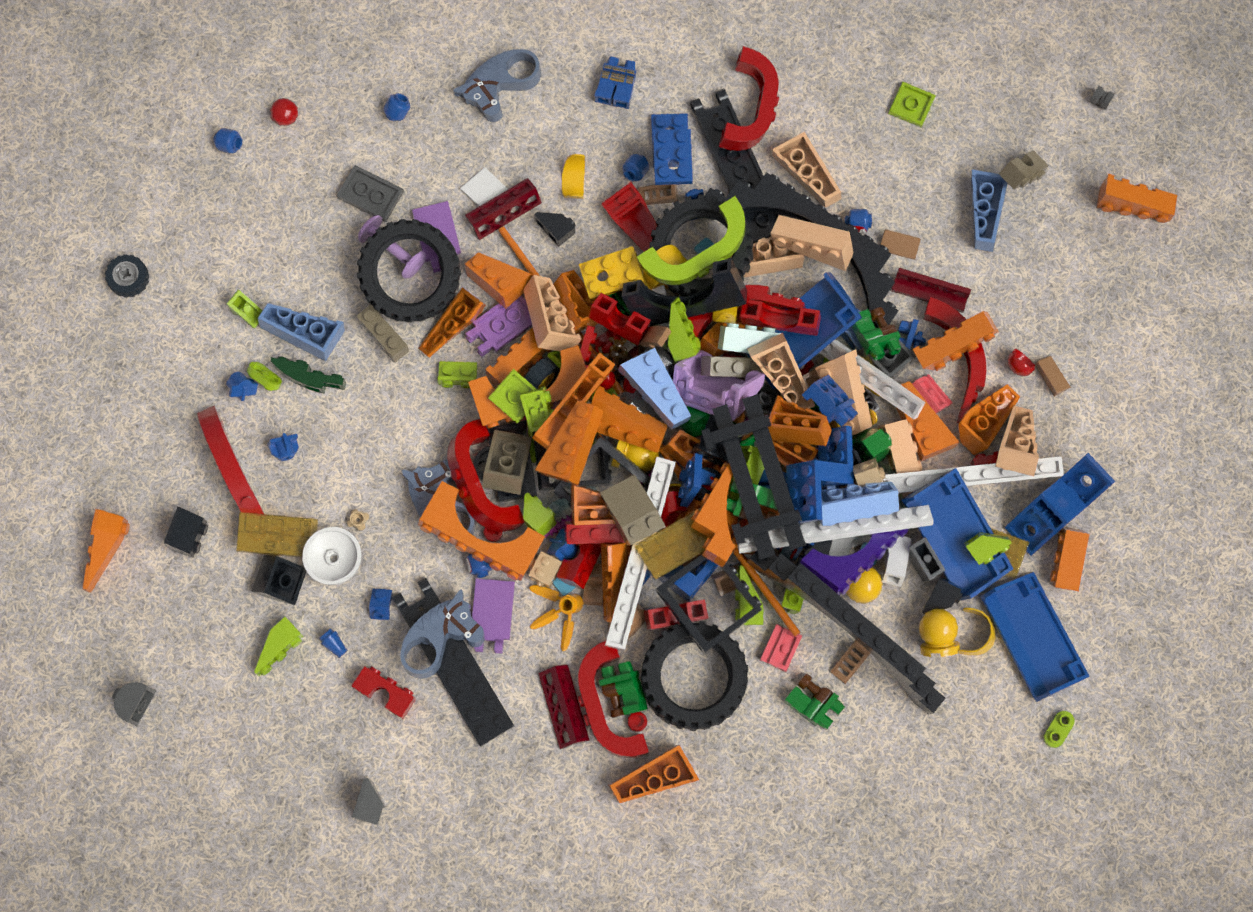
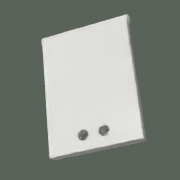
(483, 187)

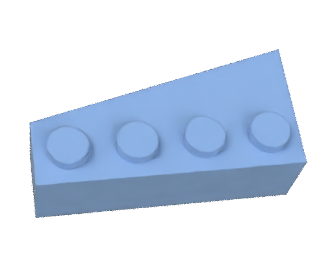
(656, 386)
(858, 502)

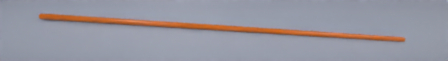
(618, 389)

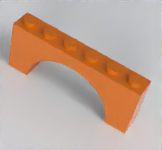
(571, 370)
(509, 557)

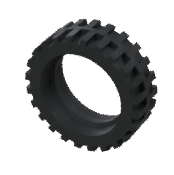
(686, 212)
(380, 242)
(693, 718)

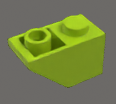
(537, 516)
(985, 546)

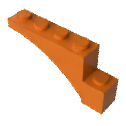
(581, 391)
(713, 519)

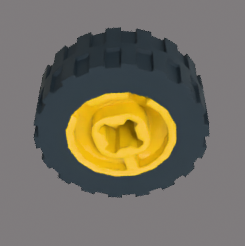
(543, 373)

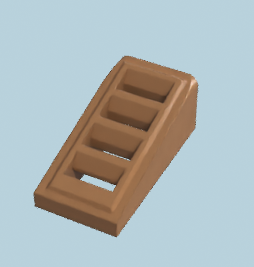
(659, 200)
(861, 649)

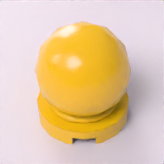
(641, 457)
(866, 588)
(939, 632)

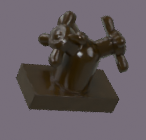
(618, 354)

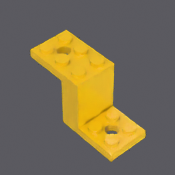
(621, 268)

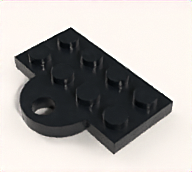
(528, 482)

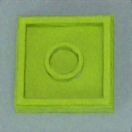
(911, 104)
(508, 393)

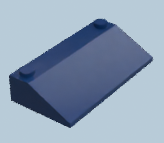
(836, 317)
(954, 523)
(1034, 636)

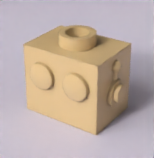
(868, 472)
(544, 569)

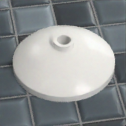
(323, 546)

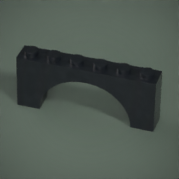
(723, 292)

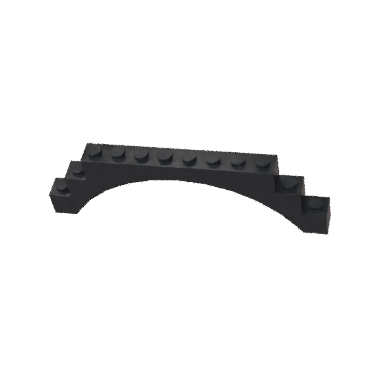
(782, 199)
(883, 648)

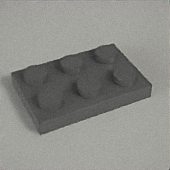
(370, 193)

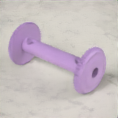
(413, 264)

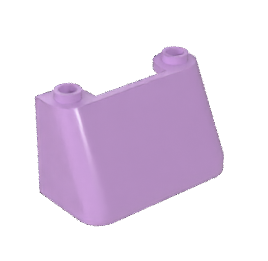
(713, 391)

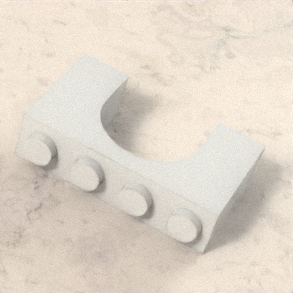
(895, 558)

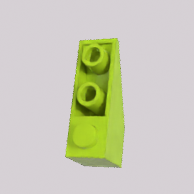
(682, 339)
(744, 607)
(279, 641)

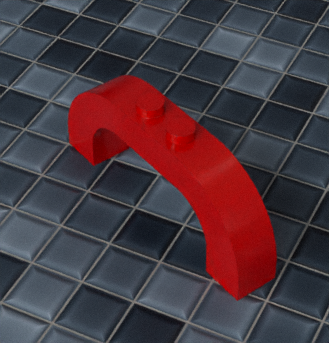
(765, 74)
(469, 485)
(619, 746)

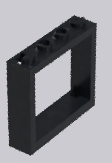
(600, 441)
(604, 471)
(684, 620)

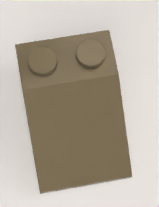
(507, 462)
(632, 510)

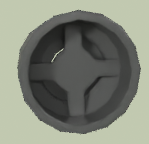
(1106, 99)

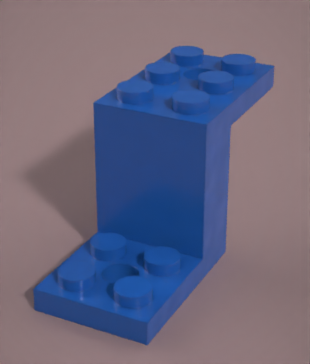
(671, 149)
(831, 469)
(1060, 503)
(690, 583)

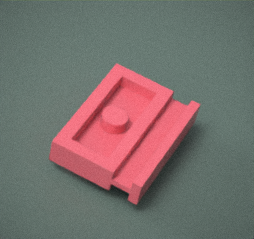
(932, 393)
(780, 648)

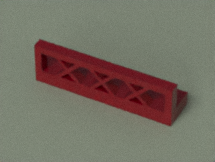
(503, 205)
(924, 287)
(567, 704)

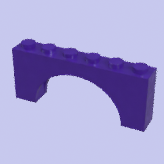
(841, 571)

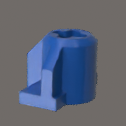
(241, 386)
(284, 447)
(560, 548)

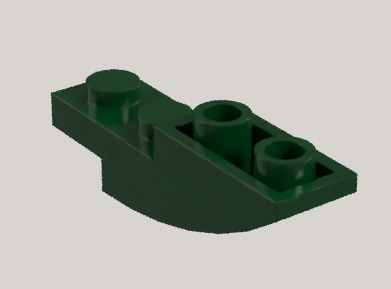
(300, 374)

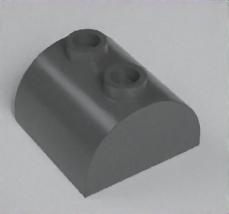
(892, 364)
(132, 701)

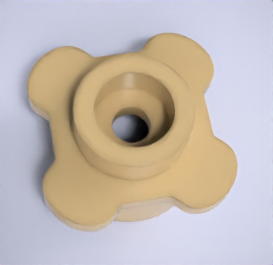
(355, 514)

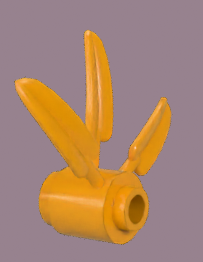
(568, 605)

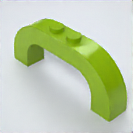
(701, 263)

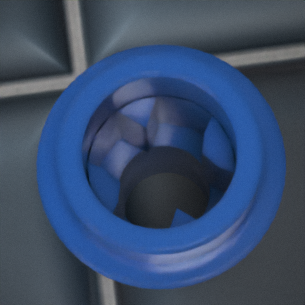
(333, 643)

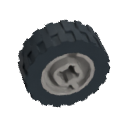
(127, 275)

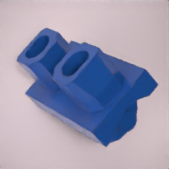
(910, 328)

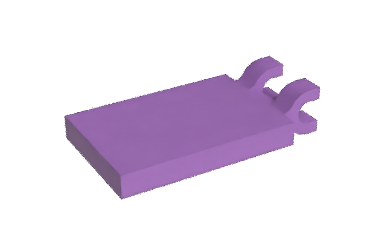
(439, 217)
(500, 326)
(494, 610)

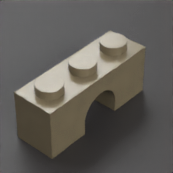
(1024, 171)
(383, 333)
(727, 366)

